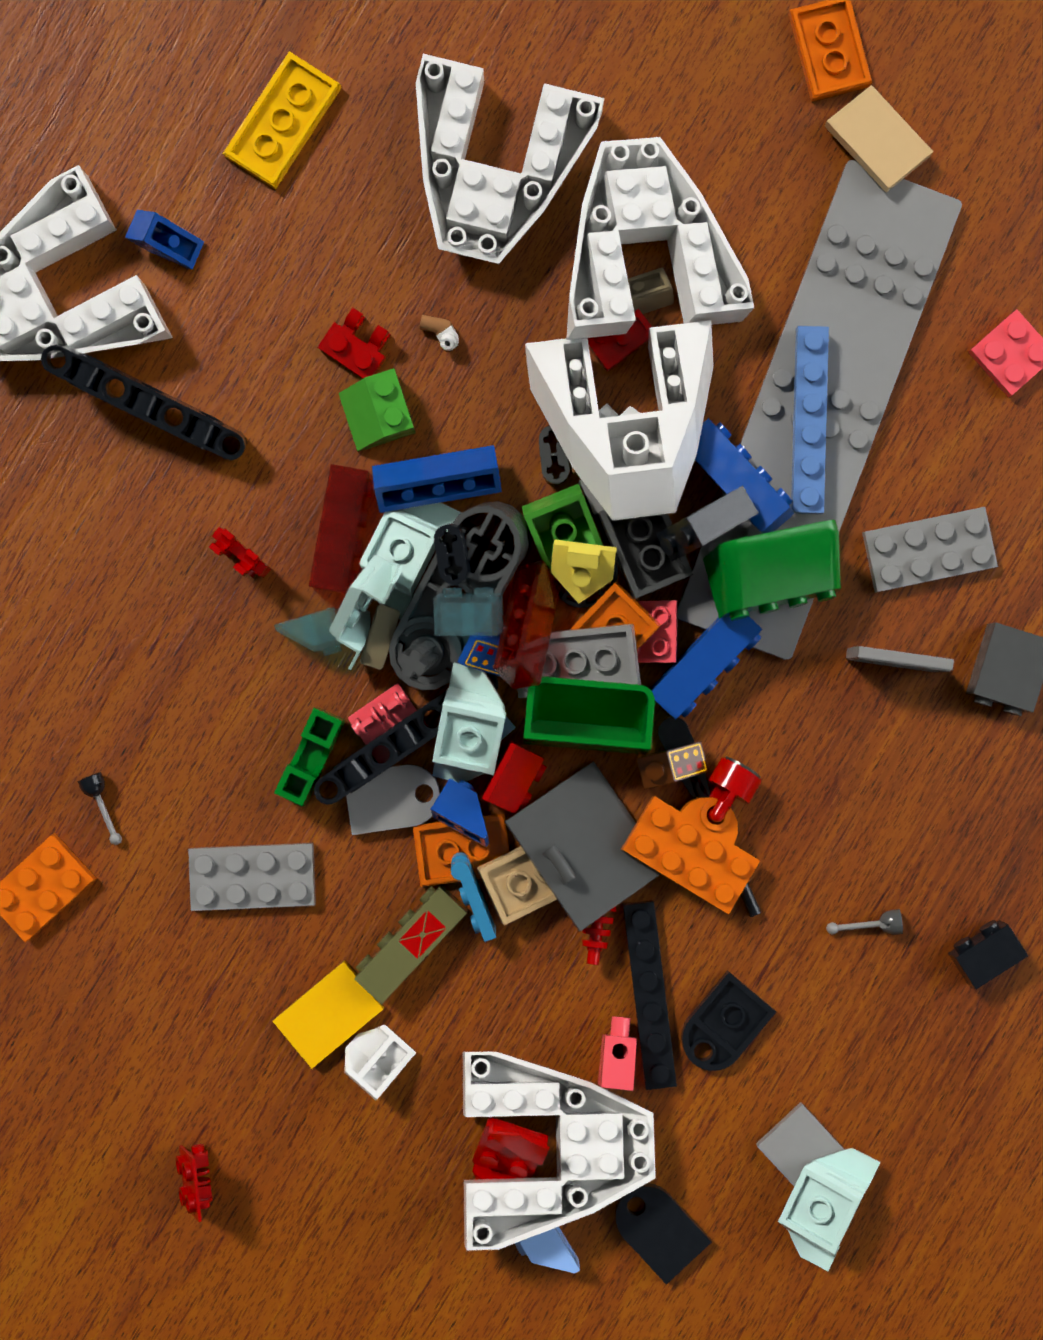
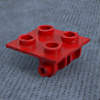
(195, 1192)

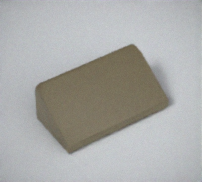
(651, 291)
(380, 636)

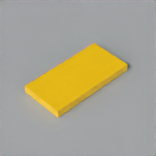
(282, 120)

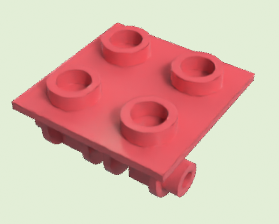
(663, 643)
(381, 716)

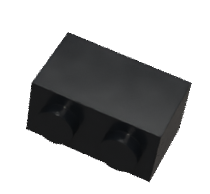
(987, 953)

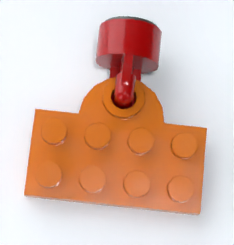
(698, 841)

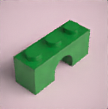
(311, 756)

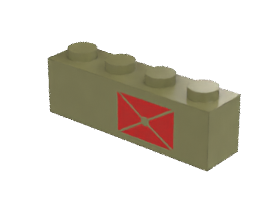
(410, 944)

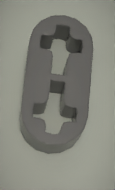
(546, 461)

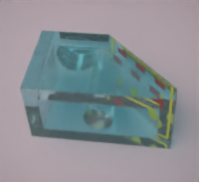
(313, 631)

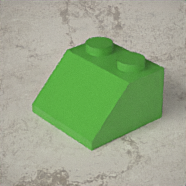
(376, 410)
(560, 518)

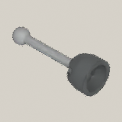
(889, 922)

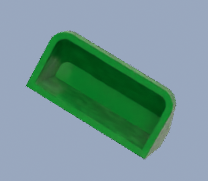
(775, 569)
(590, 715)

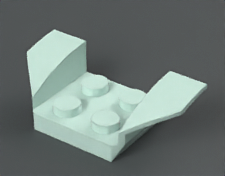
(407, 540)
(353, 619)
(469, 727)
(826, 1203)

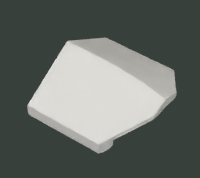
(376, 1059)

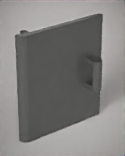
(577, 844)

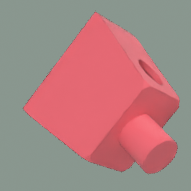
(617, 1071)

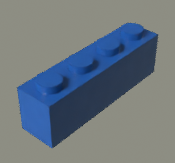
(731, 469)
(436, 479)
(703, 662)

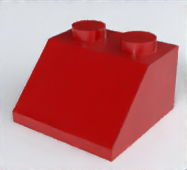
(514, 777)

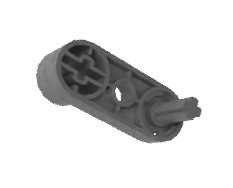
(433, 654)

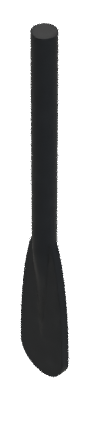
(677, 733)

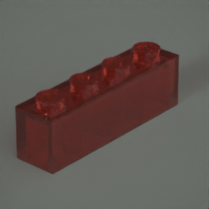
(340, 529)
(527, 625)

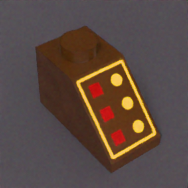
(672, 764)

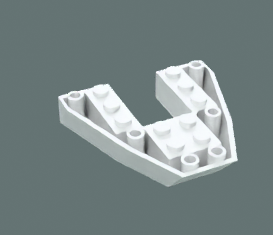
(641, 197)
(479, 206)
(49, 228)
(634, 460)
(600, 1149)

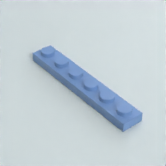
(809, 419)

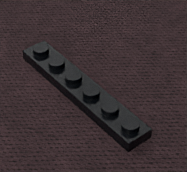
(649, 995)

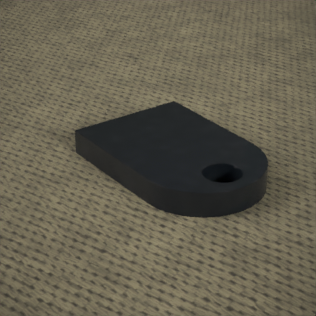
(726, 1021)
(660, 1231)

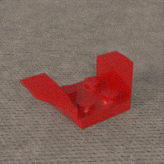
(508, 1151)

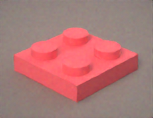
(1010, 353)

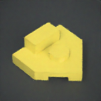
(582, 567)

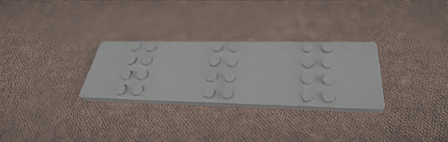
(870, 290)

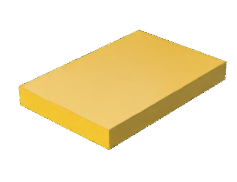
(327, 1014)

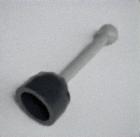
(93, 787)

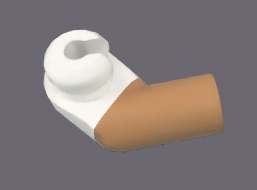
(443, 329)

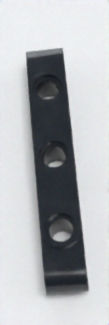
(143, 401)
(400, 741)

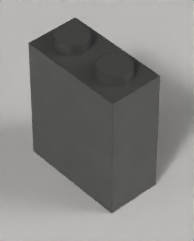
(1008, 669)

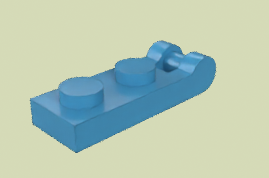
(472, 895)

